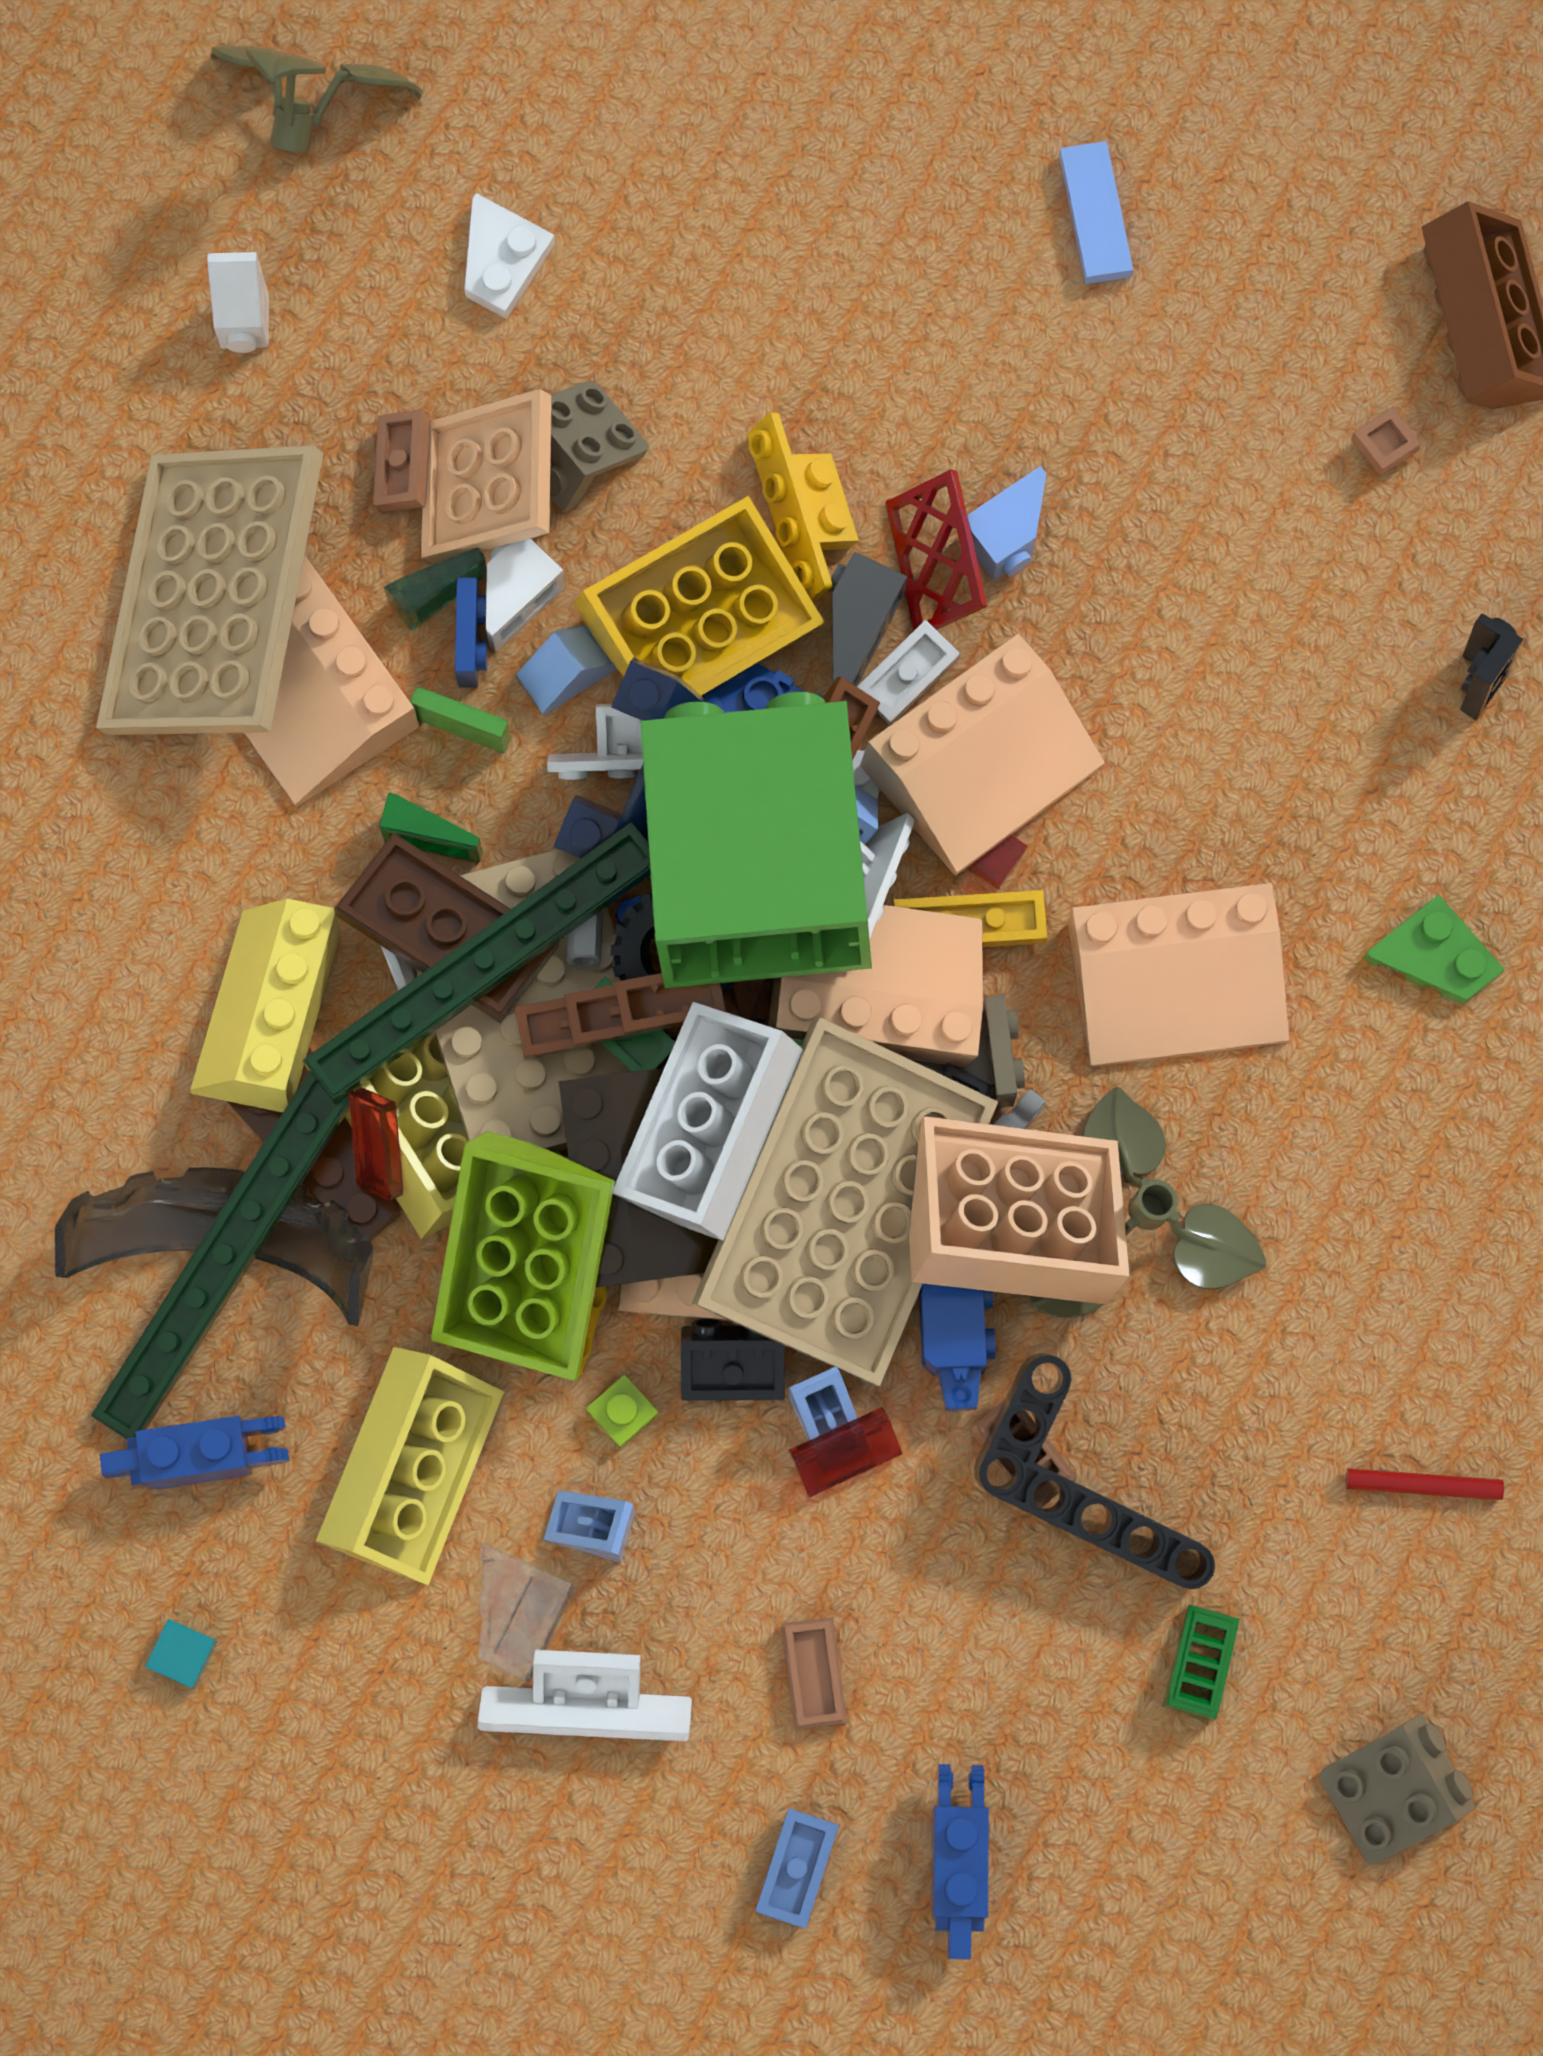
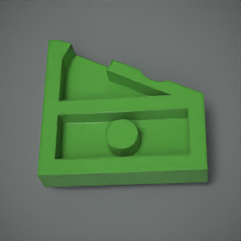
(1438, 952)

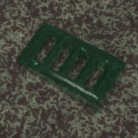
(431, 589)

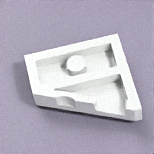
(502, 255)

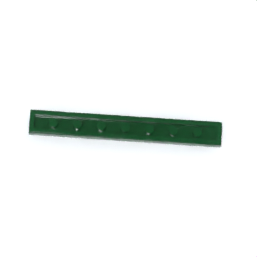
(480, 964)
(221, 1259)

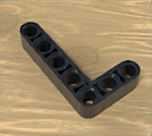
(1074, 1497)

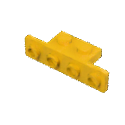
(803, 503)

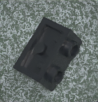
(1492, 651)
(730, 1363)

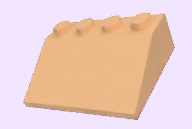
(332, 698)
(983, 755)
(1179, 975)
(915, 999)
(1017, 1212)

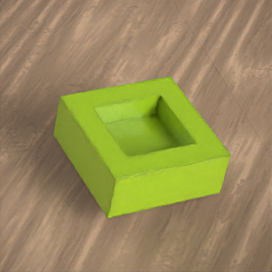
(622, 1411)

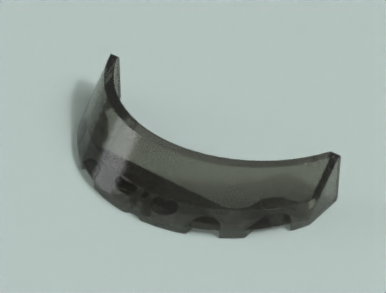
(177, 1213)

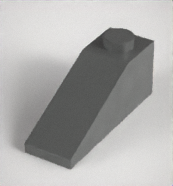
(862, 609)

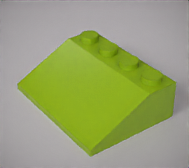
(522, 1255)

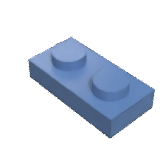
(797, 1868)

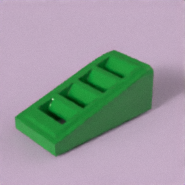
(428, 830)
(1187, 1703)

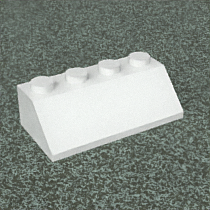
(708, 1120)

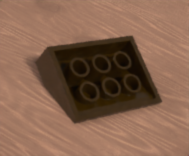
(600, 1127)

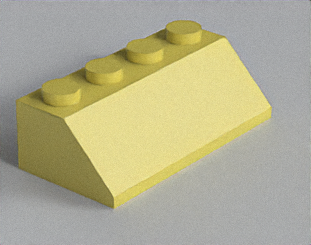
(268, 1004)
(410, 1465)

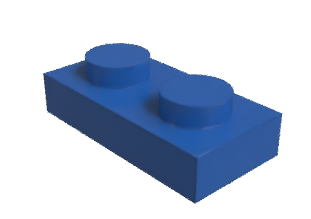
(470, 653)

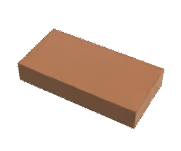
(814, 1673)

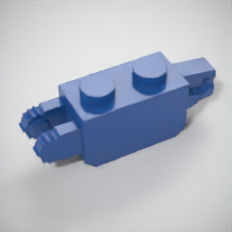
(956, 1341)
(194, 1452)
(960, 1862)

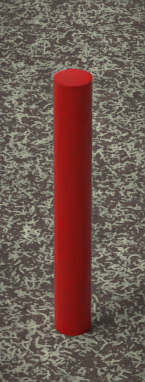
(1424, 1484)

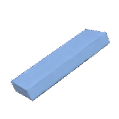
(1096, 212)

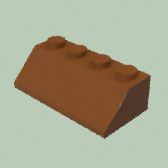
(1488, 304)

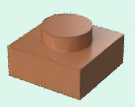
(1386, 441)

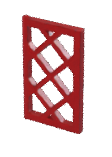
(967, 561)

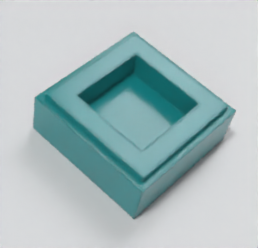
(181, 1654)

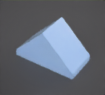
(564, 668)
(822, 1403)
(590, 1524)

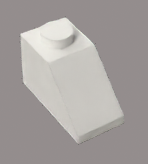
(239, 301)
(518, 588)

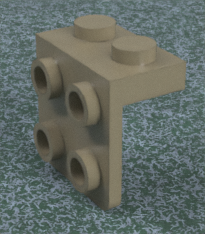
(586, 441)
(995, 1056)
(1398, 1790)

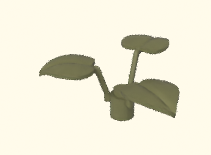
(293, 115)
(1213, 1242)

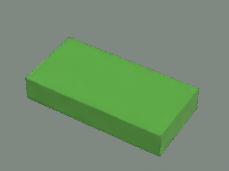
(461, 719)

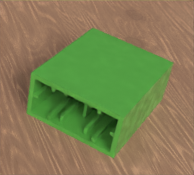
(754, 842)

